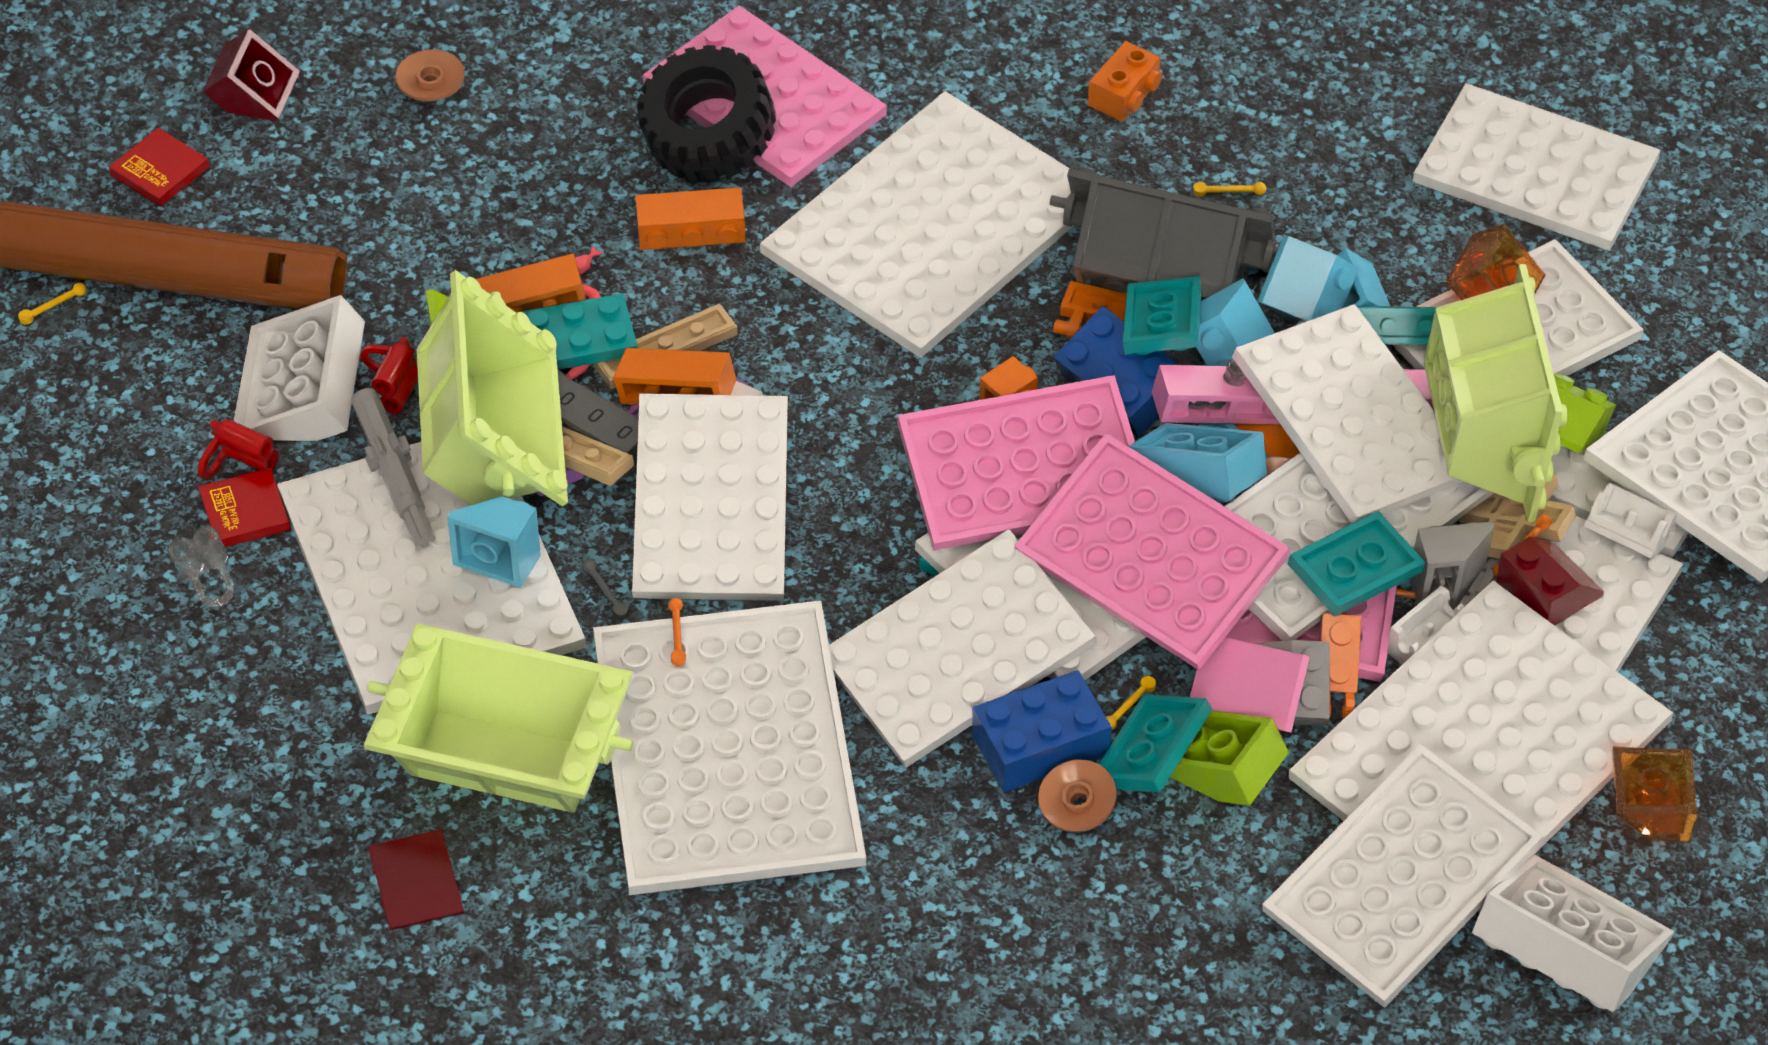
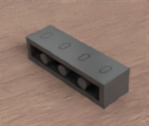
(597, 418)

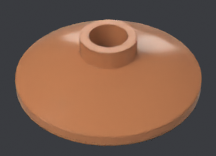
(430, 75)
(1075, 781)

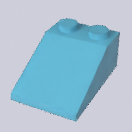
(1207, 458)

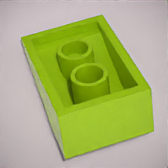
(1232, 757)

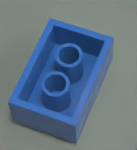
(1100, 353)
(1040, 729)

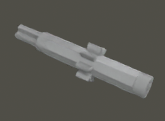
(391, 457)

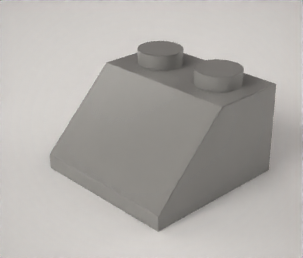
(1314, 697)

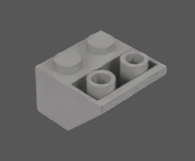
(1452, 558)

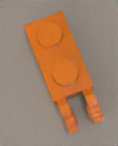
(1344, 647)

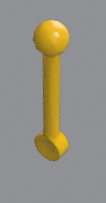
(1200, 189)
(27, 316)
(1147, 685)

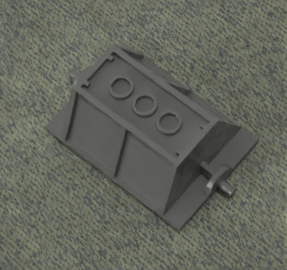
(1159, 235)

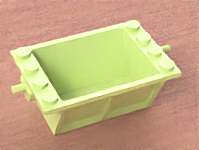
(1496, 393)
(489, 400)
(499, 717)

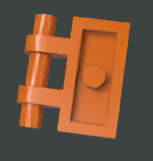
(1082, 302)

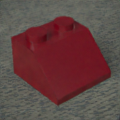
(251, 78)
(1546, 579)

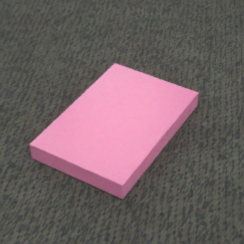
(1252, 681)

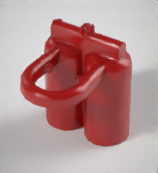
(395, 375)
(239, 444)

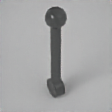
(620, 610)

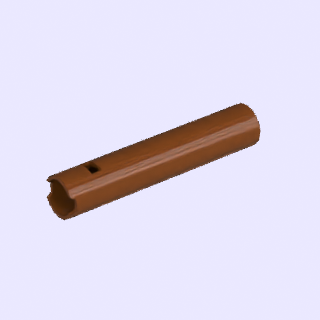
(169, 257)

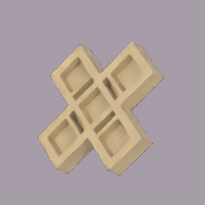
(1511, 520)

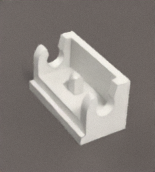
(1630, 520)
(1420, 624)

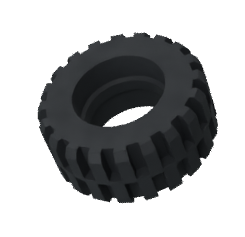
(697, 78)

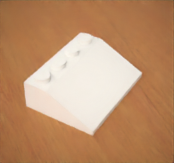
(301, 372)
(1571, 932)

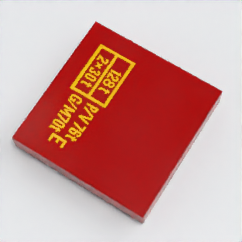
(159, 167)
(244, 507)

